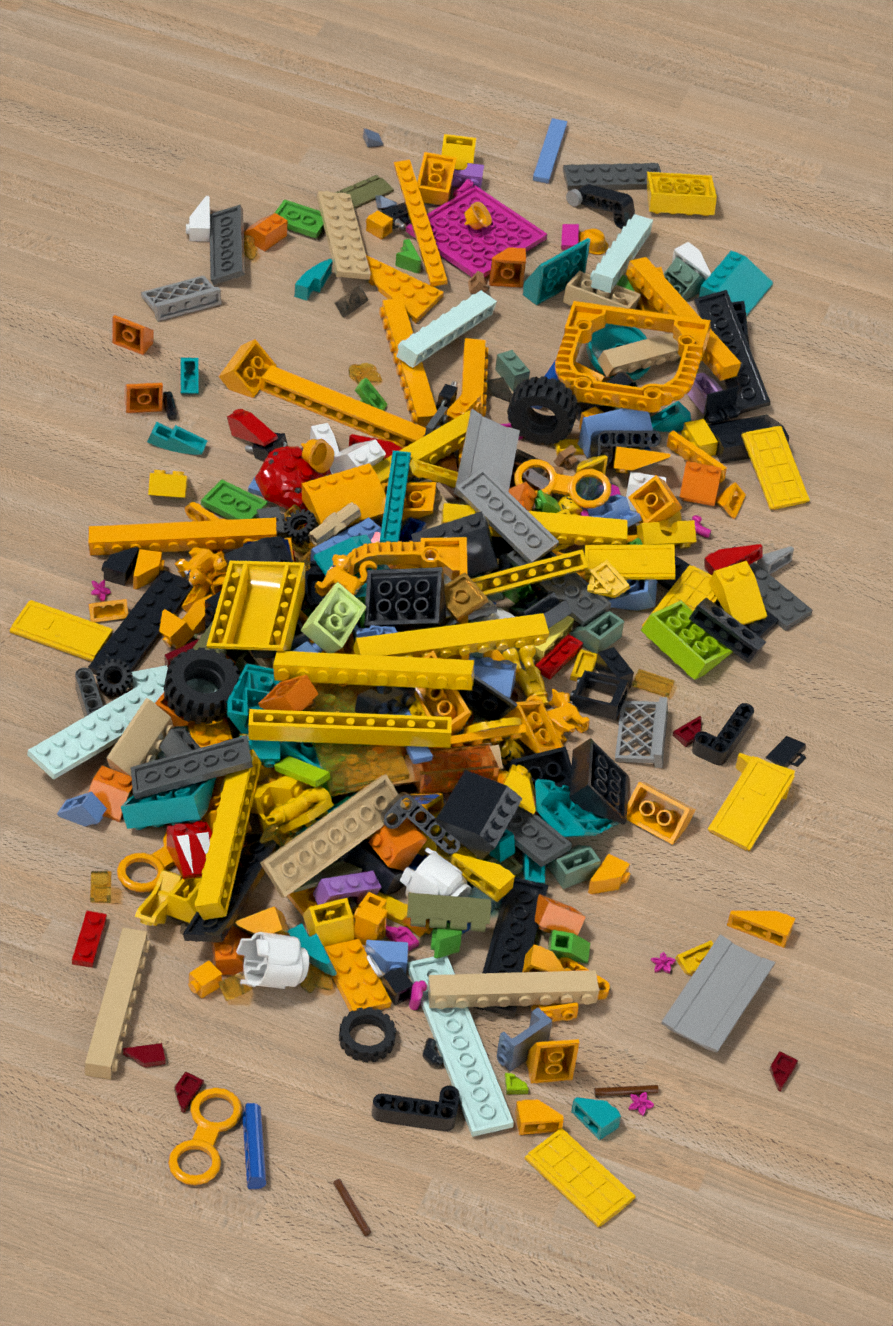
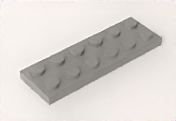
(507, 516)

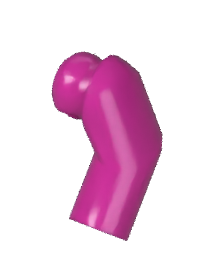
(467, 185)
(700, 530)
(416, 994)

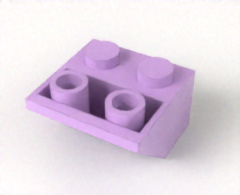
(702, 386)

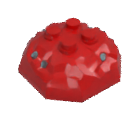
(282, 477)

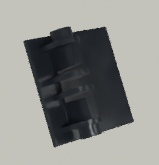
(721, 406)

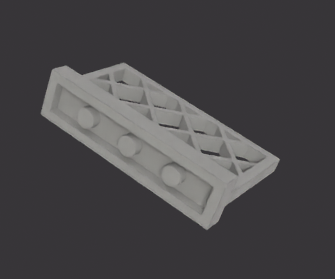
(182, 304)
(657, 744)

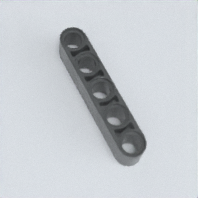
(87, 691)

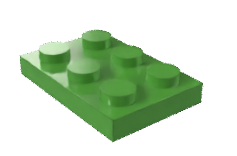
(301, 218)
(232, 501)

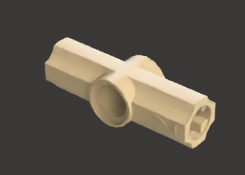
(334, 524)

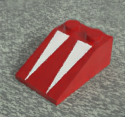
(189, 847)

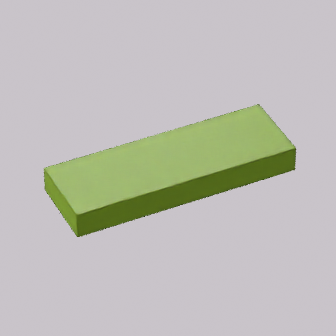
(302, 771)

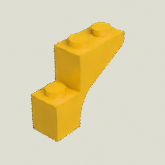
(276, 793)
(154, 908)

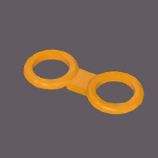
(566, 484)
(159, 860)
(205, 1136)

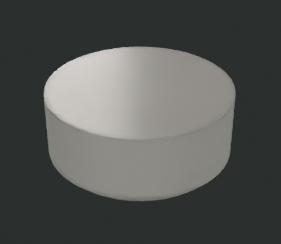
(574, 197)

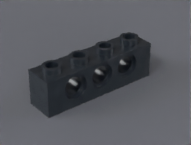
(727, 630)

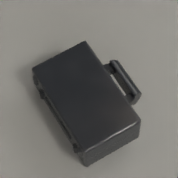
(787, 752)

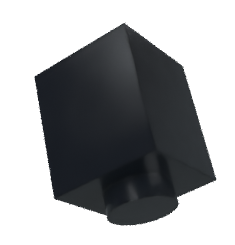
(397, 986)

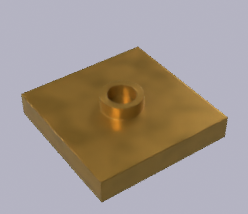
(463, 597)

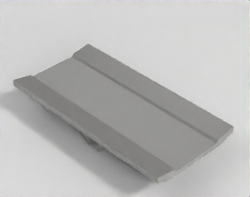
(488, 447)
(717, 994)

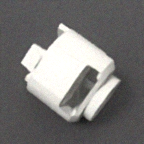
(435, 877)
(273, 960)

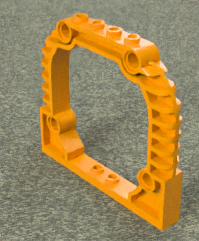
(588, 318)
(445, 552)

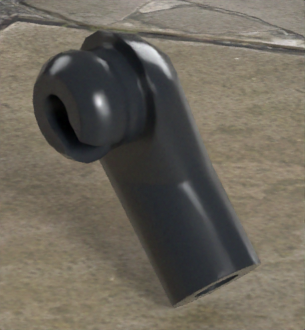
(431, 1054)

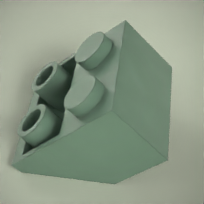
(684, 278)
(600, 632)
(575, 866)

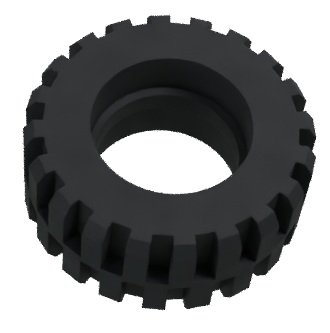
(547, 394)
(200, 665)

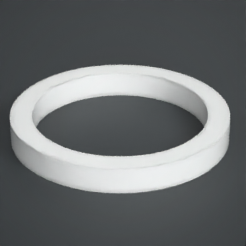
(374, 966)

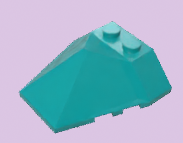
(250, 689)
(563, 815)

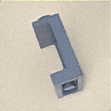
(514, 1051)

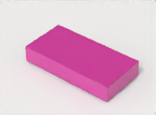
(570, 235)

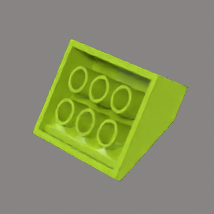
(684, 640)

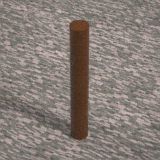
(626, 1090)
(347, 1199)

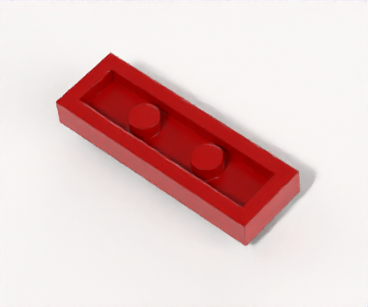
(559, 656)
(89, 939)

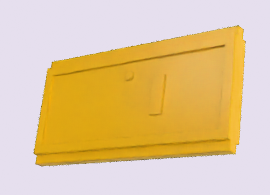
(775, 467)
(634, 561)
(690, 588)
(61, 630)
(751, 803)
(580, 1177)

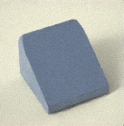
(372, 138)
(383, 202)

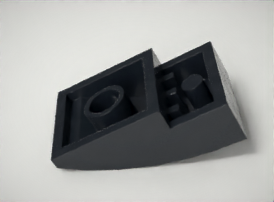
(542, 602)

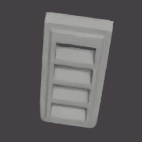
(775, 560)

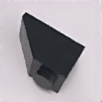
(120, 566)

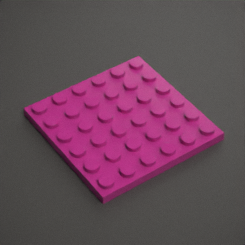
(474, 249)

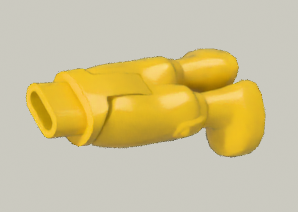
(531, 679)
(297, 805)

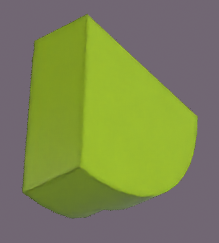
(514, 1085)

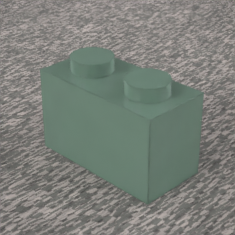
(511, 368)

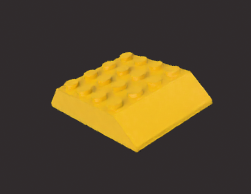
(258, 606)

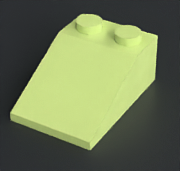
(334, 619)

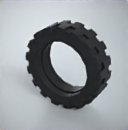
(365, 1052)

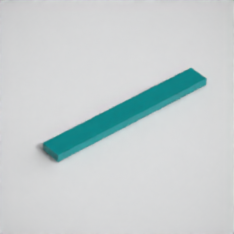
(395, 496)

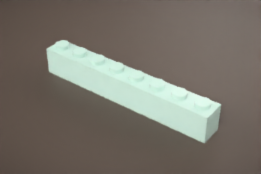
(620, 253)
(446, 328)

